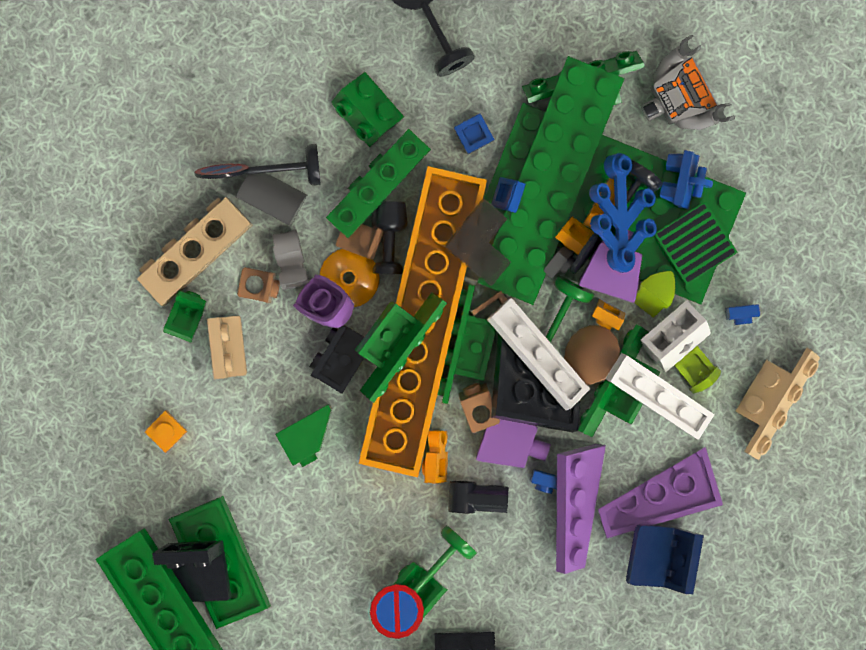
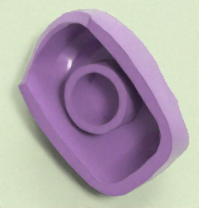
(324, 302)

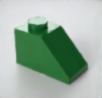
(305, 436)

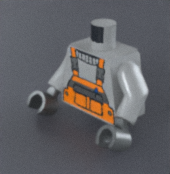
(683, 92)

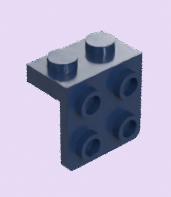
(664, 558)

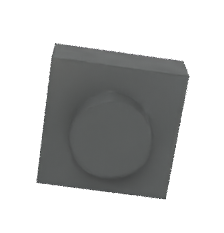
(560, 262)

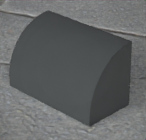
(272, 196)

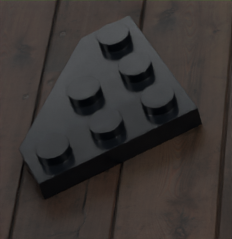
(523, 398)

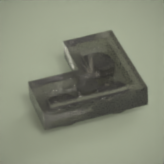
(472, 243)

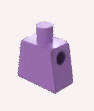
(602, 278)
(511, 444)

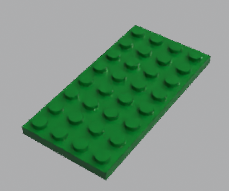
(721, 198)

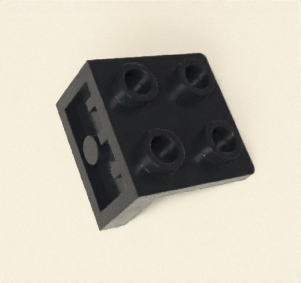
(198, 567)

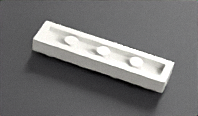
(538, 354)
(659, 396)

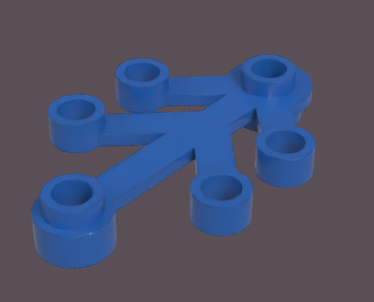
(621, 249)

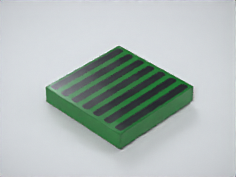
(695, 243)

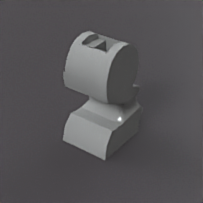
(290, 260)

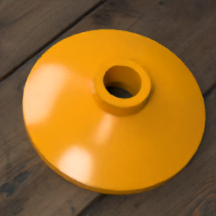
(365, 281)

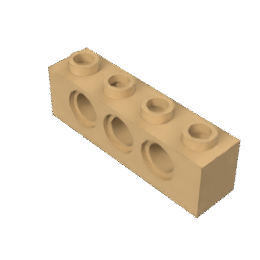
(234, 226)

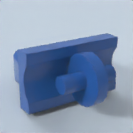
(686, 166)

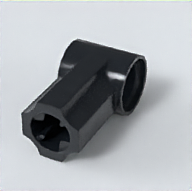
(469, 497)

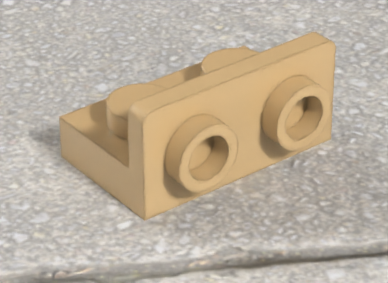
(227, 347)

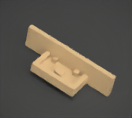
(771, 398)

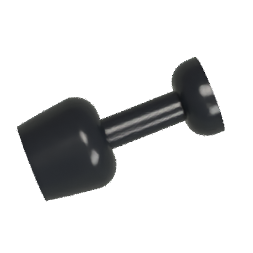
(391, 218)

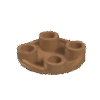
(592, 353)

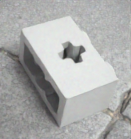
(676, 336)

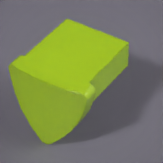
(656, 292)
(698, 370)

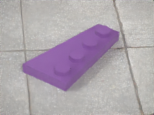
(667, 496)
(576, 501)

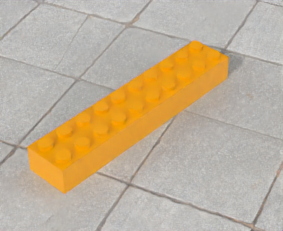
(404, 413)

